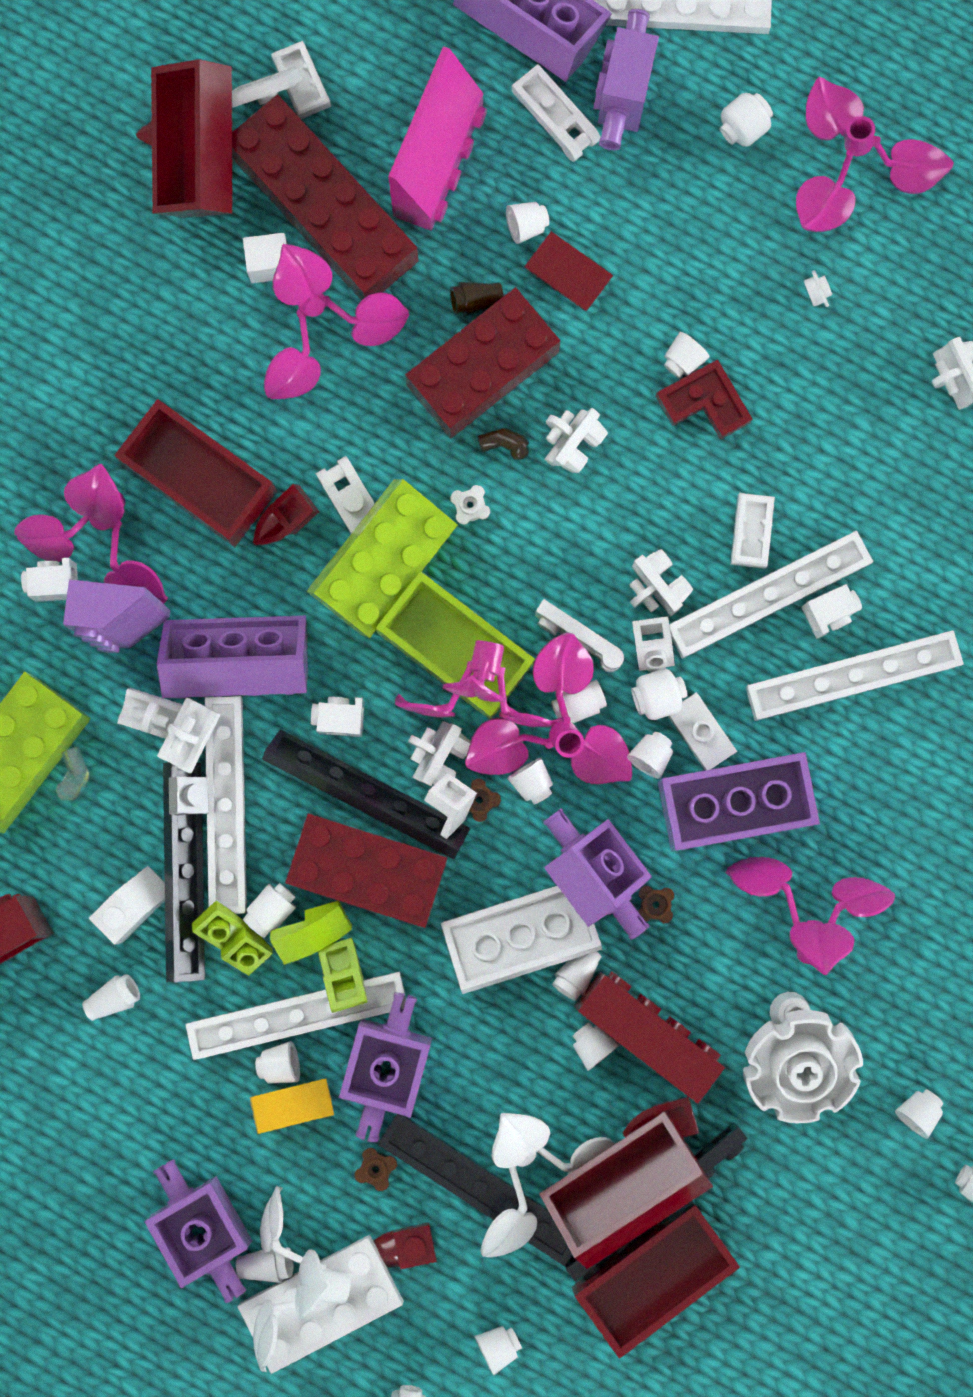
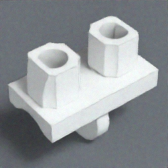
(956, 371)
(582, 427)
(649, 571)
(148, 712)
(188, 735)
(433, 750)

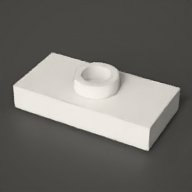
(265, 88)
(308, 94)
(752, 530)
(702, 733)

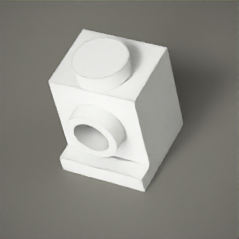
(49, 580)
(831, 609)
(656, 653)
(339, 717)

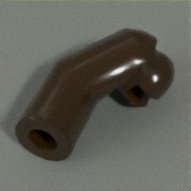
(507, 439)

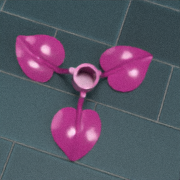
(838, 110)
(301, 282)
(102, 504)
(485, 666)
(595, 760)
(815, 942)

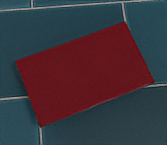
(568, 271)

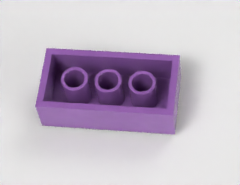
(738, 801)

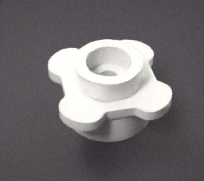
(818, 289)
(467, 514)

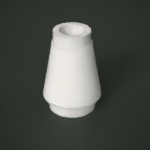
(576, 975)
(113, 997)
(264, 1266)

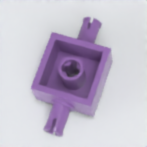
(625, 79)
(597, 873)
(380, 1091)
(198, 1254)

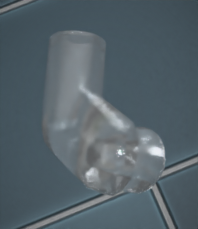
(76, 777)

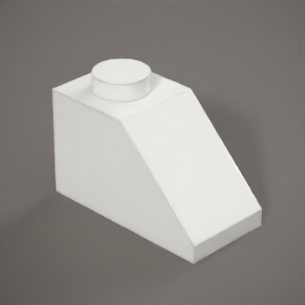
(129, 906)

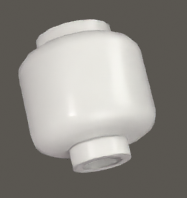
(746, 119)
(658, 694)

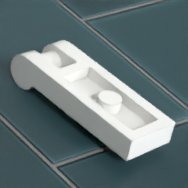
(555, 112)
(352, 501)
(555, 620)

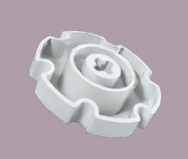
(802, 1066)

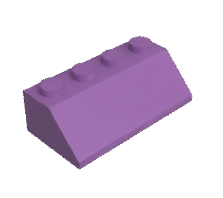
(548, 31)
(112, 614)
(233, 657)

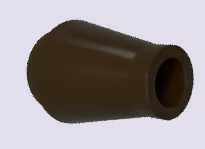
(473, 297)

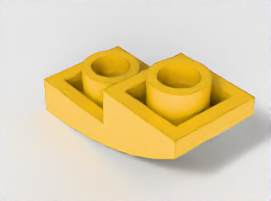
(291, 1106)

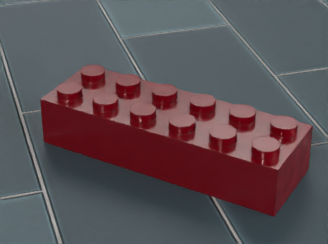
(322, 199)

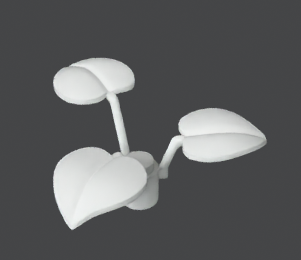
(515, 1145)
(314, 1283)

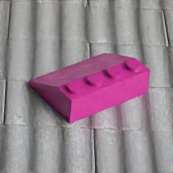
(436, 143)

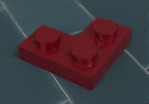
(708, 391)

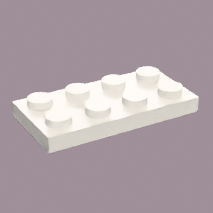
(517, 939)
(369, 1297)

